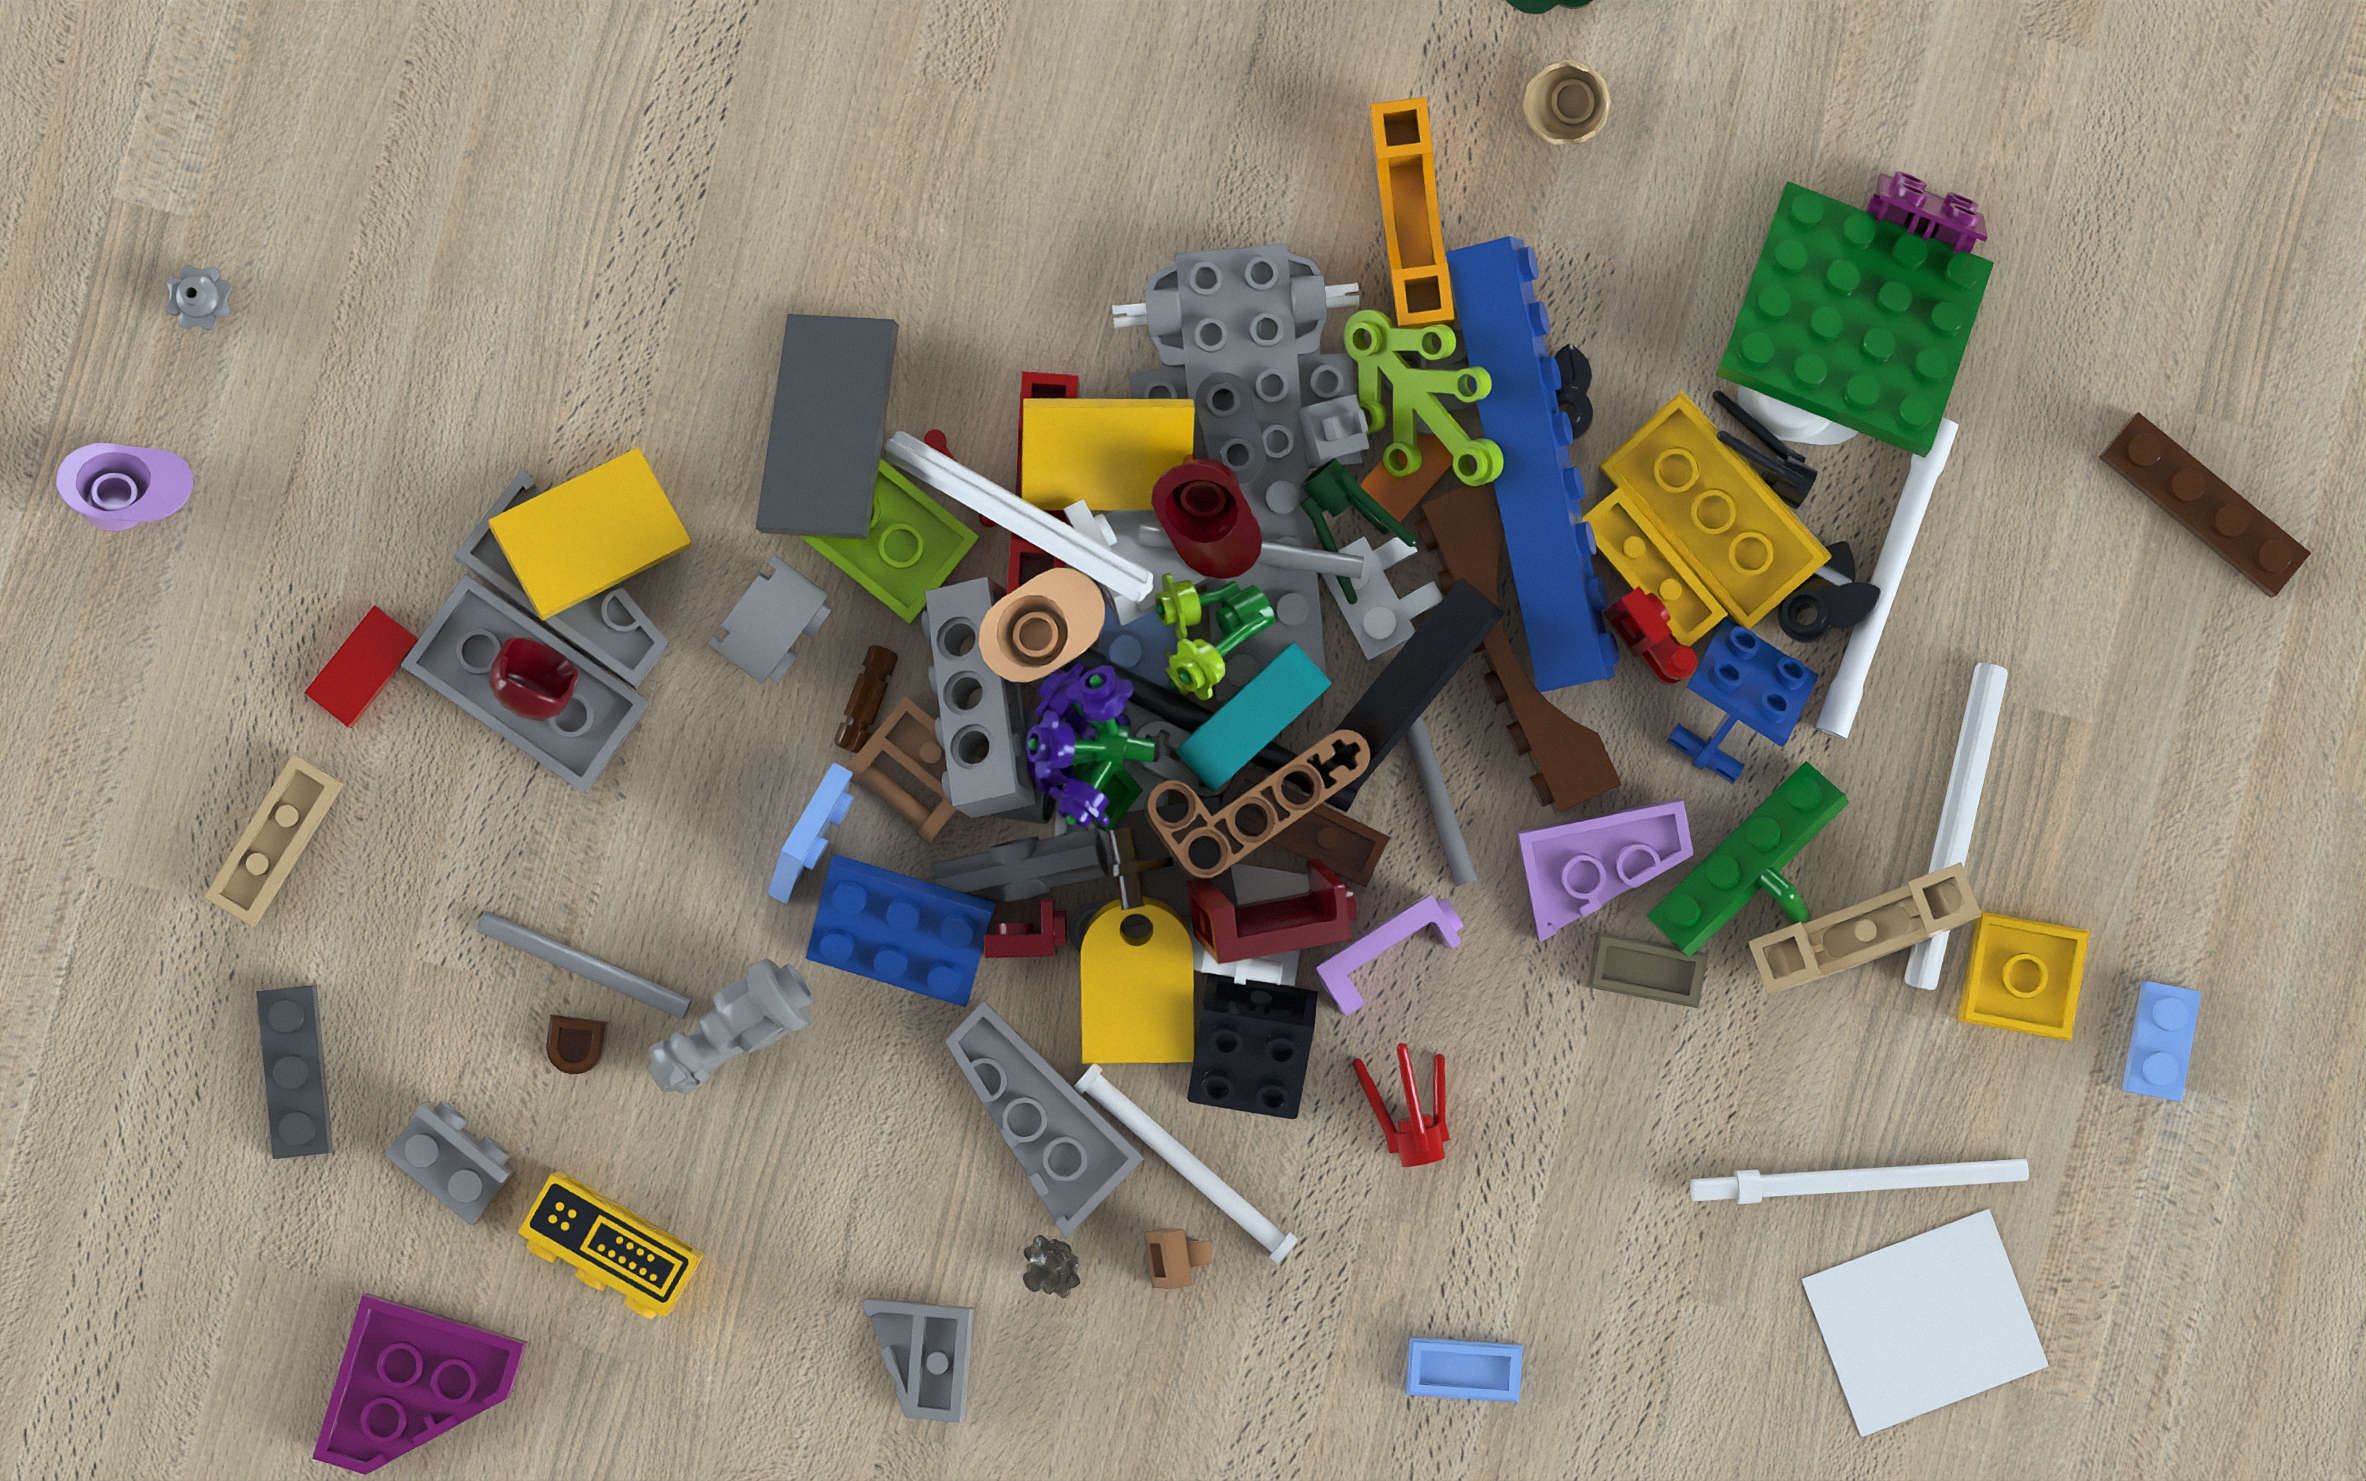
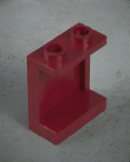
(1272, 924)

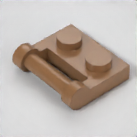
(912, 741)

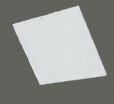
(1925, 1322)

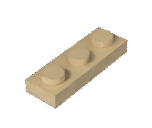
(273, 840)

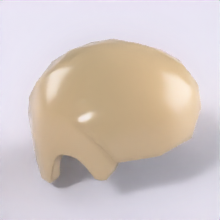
(1567, 103)

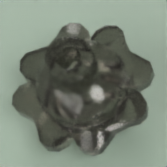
(1051, 1267)

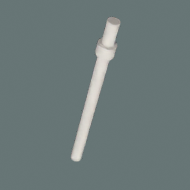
(1750, 1186)

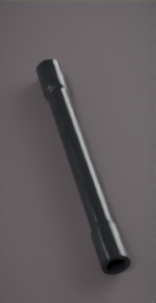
(1191, 715)

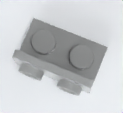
(451, 1160)

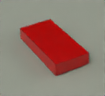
(362, 666)

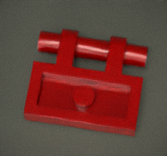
(1643, 628)

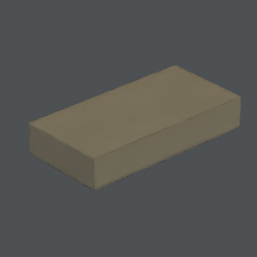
(1646, 970)

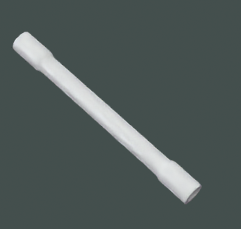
(1847, 687)

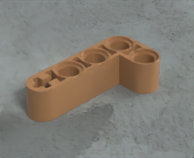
(1265, 796)

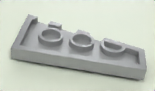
(603, 627)
(1050, 1127)

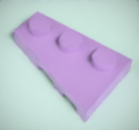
(1594, 858)

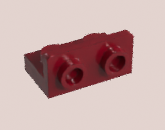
(1018, 938)

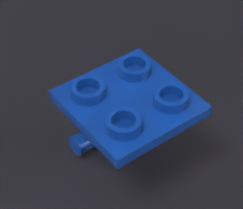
(1749, 684)

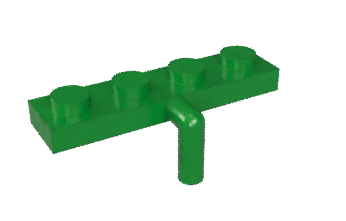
(1751, 861)

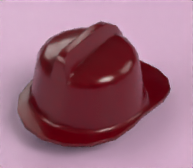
(1207, 518)

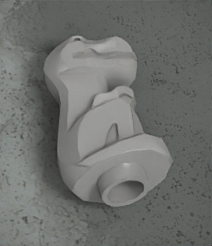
(745, 1019)

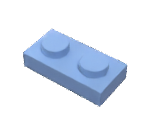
(2161, 1041)

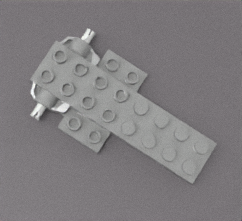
(1262, 321)

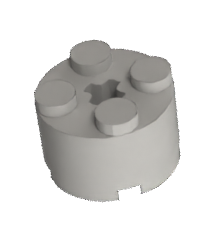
(770, 621)

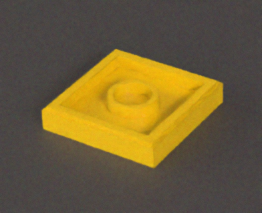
(2023, 976)

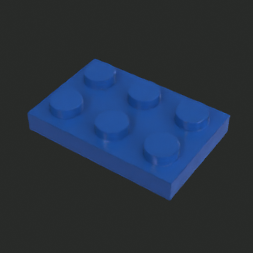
(900, 930)

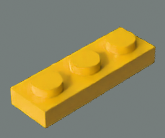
(1648, 561)

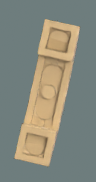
(1865, 930)

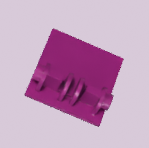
(1956, 214)

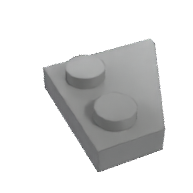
(926, 1354)

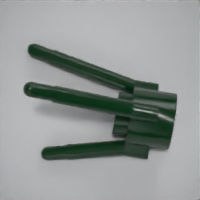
(1335, 491)

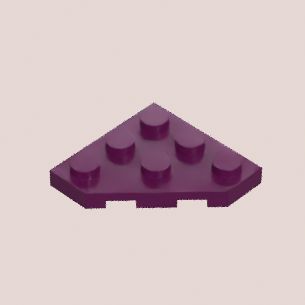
(410, 1381)

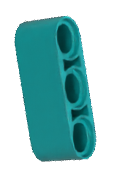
(1253, 716)

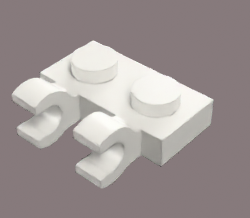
(1378, 616)

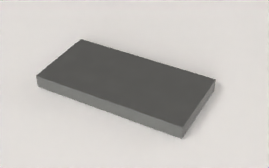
(827, 426)

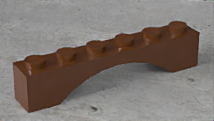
(1565, 754)

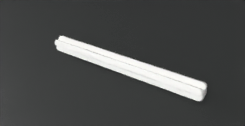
(1019, 516)
(1961, 805)

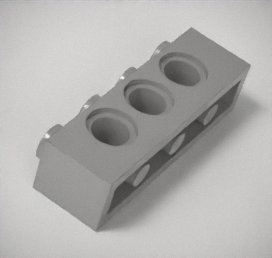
(1002, 778)

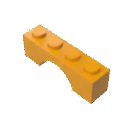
(1411, 213)

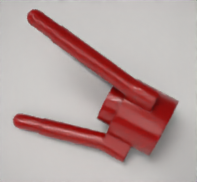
(1418, 1139)

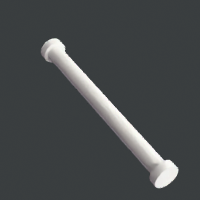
(1186, 1163)

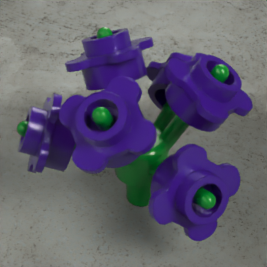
(1094, 712)

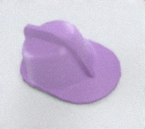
(123, 484)

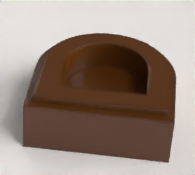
(575, 1043)

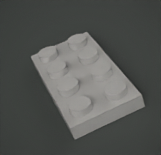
(457, 662)

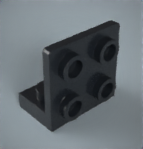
(1253, 1046)

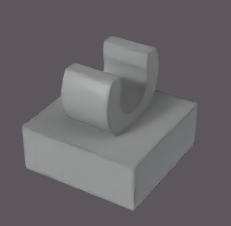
(1334, 428)

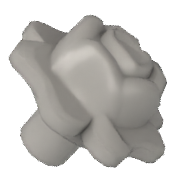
(198, 297)

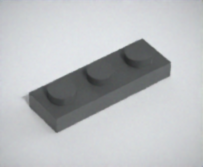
(294, 1072)

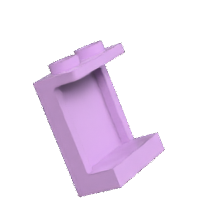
(1335, 967)

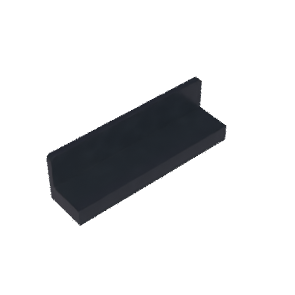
(1418, 674)

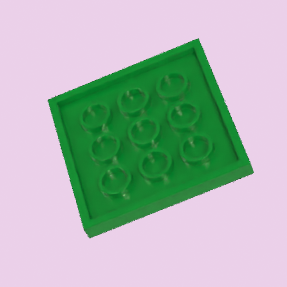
(1855, 319)

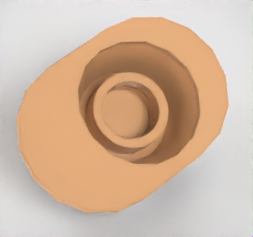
(1042, 625)

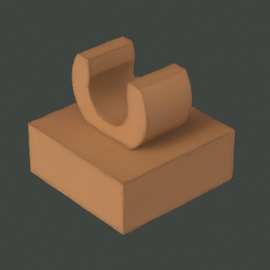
(1172, 1257)

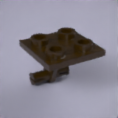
(1149, 870)

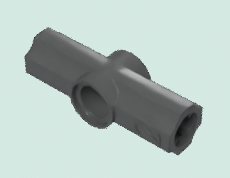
(1026, 866)

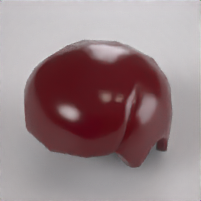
(532, 679)

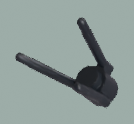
(1784, 474)

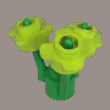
(1198, 662)

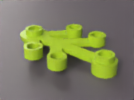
(1414, 394)

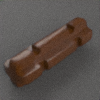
(866, 698)

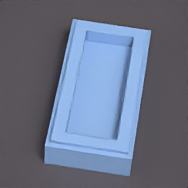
(1464, 1369)

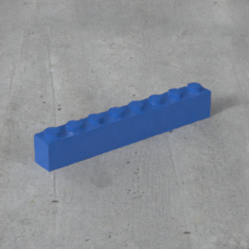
(1537, 484)

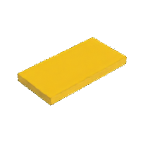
(1715, 511)

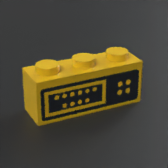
(609, 1245)

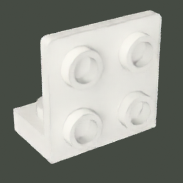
(1121, 533)

